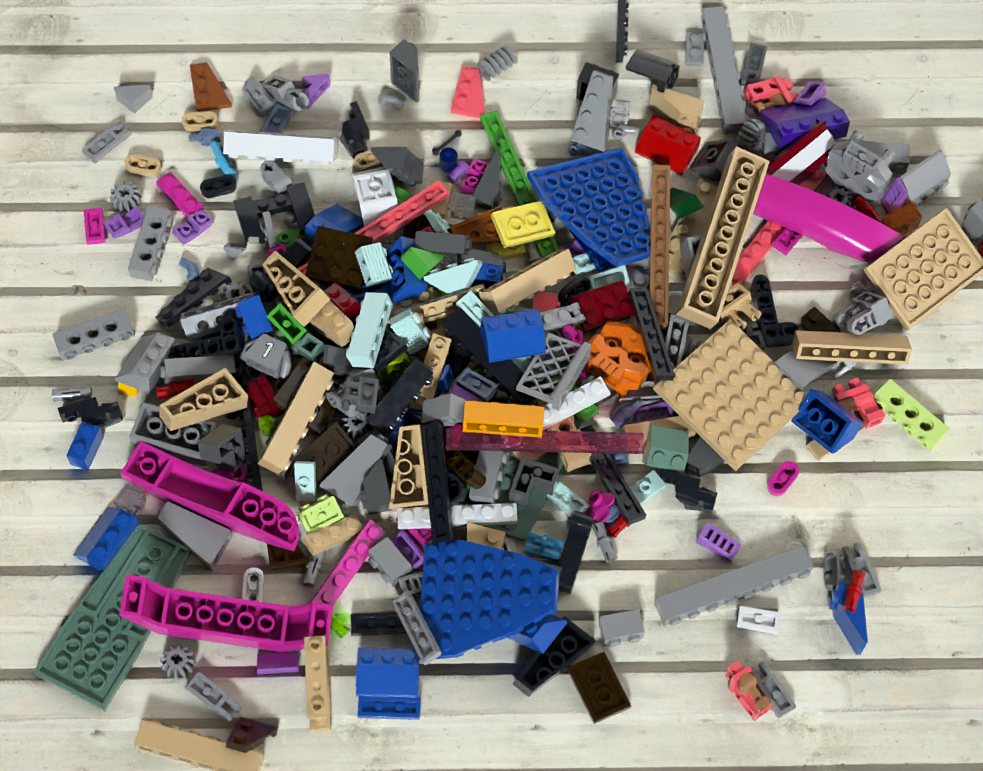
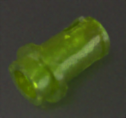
(266, 424)
(338, 626)

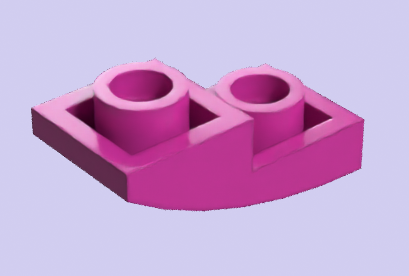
(473, 176)

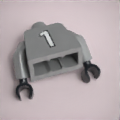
(268, 356)

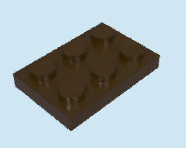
(327, 452)
(599, 687)

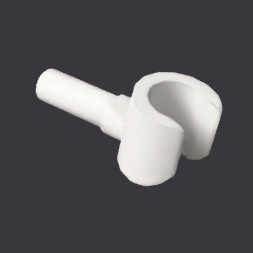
(849, 366)

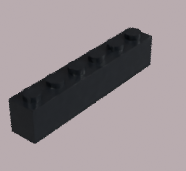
(504, 372)

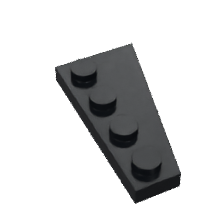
(192, 295)

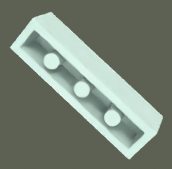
(369, 330)

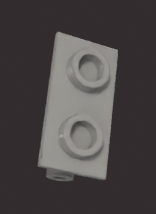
(834, 564)

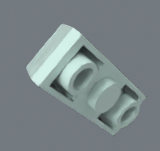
(455, 277)

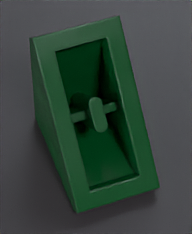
(683, 202)

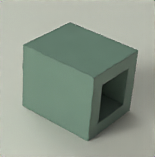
(311, 348)

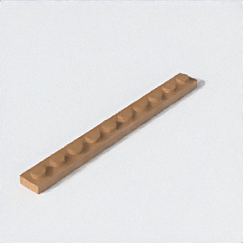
(660, 242)

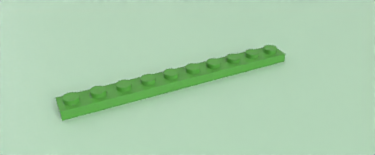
(513, 171)

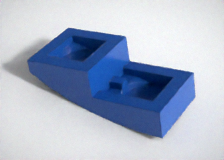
(445, 380)

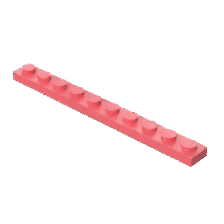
(401, 214)
(762, 242)

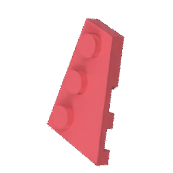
(468, 94)

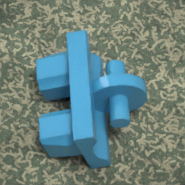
(543, 547)

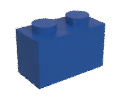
(254, 316)
(85, 445)

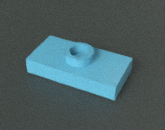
(222, 160)

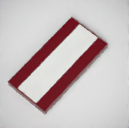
(803, 155)

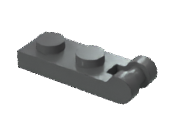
(754, 64)

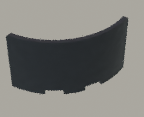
(654, 68)

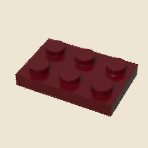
(604, 305)

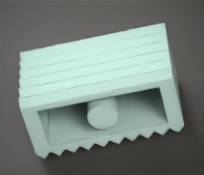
(374, 264)
(410, 331)

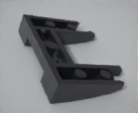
(294, 199)

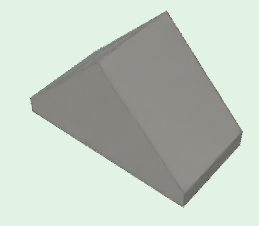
(133, 96)

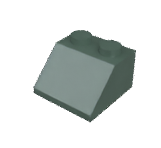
(666, 448)

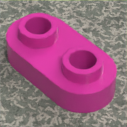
(782, 479)

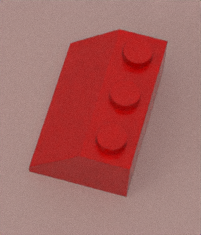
(668, 144)

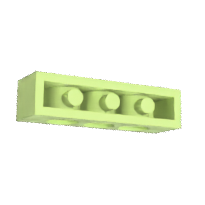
(921, 416)

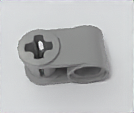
(275, 177)
(334, 399)

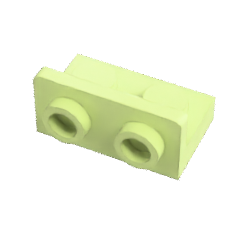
(319, 514)

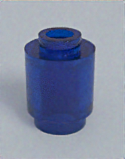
(448, 159)

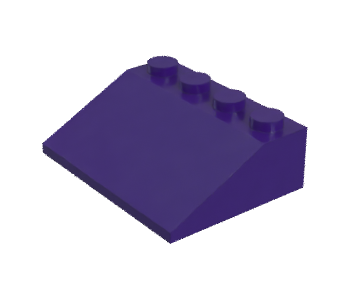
(794, 120)

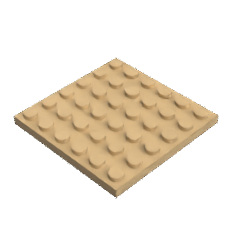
(731, 395)

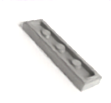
(416, 627)

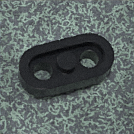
(218, 185)
(572, 289)

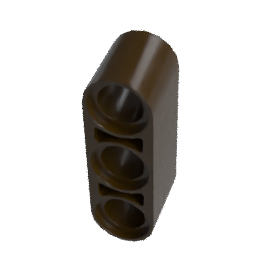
(465, 468)

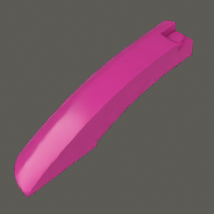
(824, 220)
(212, 497)

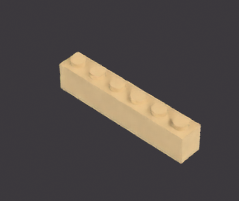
(528, 281)
(851, 347)
(295, 419)
(194, 749)

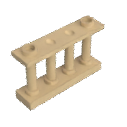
(317, 683)

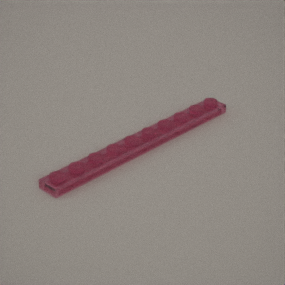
(550, 442)

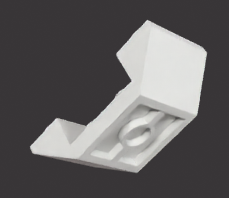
(374, 193)

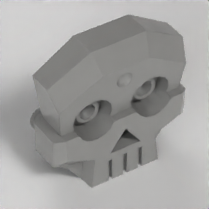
(859, 168)

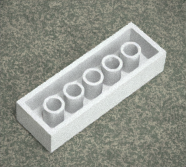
(280, 145)

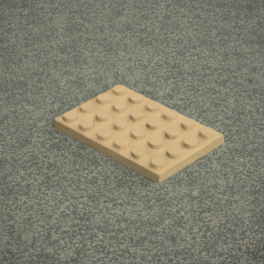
(926, 269)

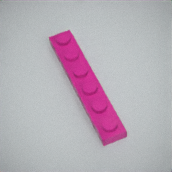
(348, 564)

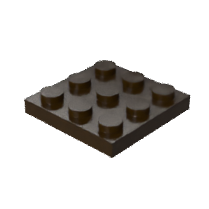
(335, 259)
(288, 390)

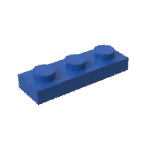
(389, 707)

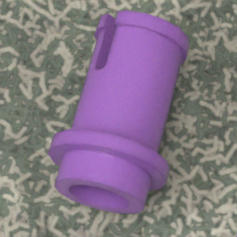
(458, 172)

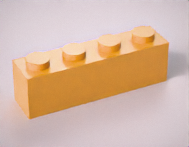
(503, 419)

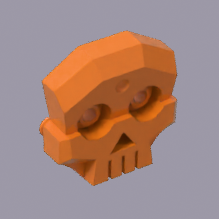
(616, 362)

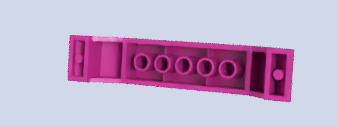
(222, 618)

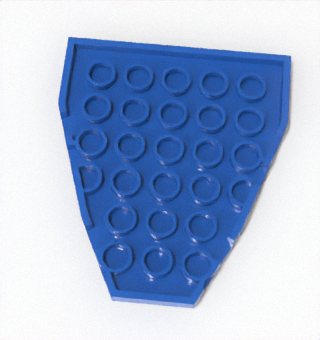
(598, 203)
(482, 594)

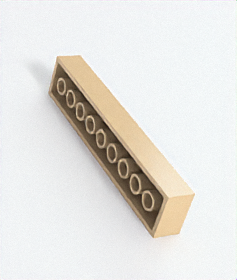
(723, 238)

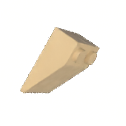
(677, 108)

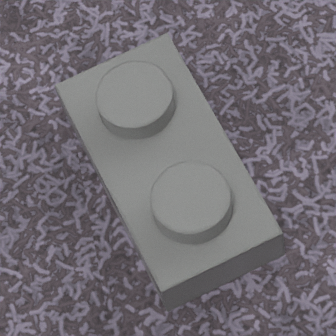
(694, 49)
(258, 95)

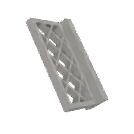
(567, 379)

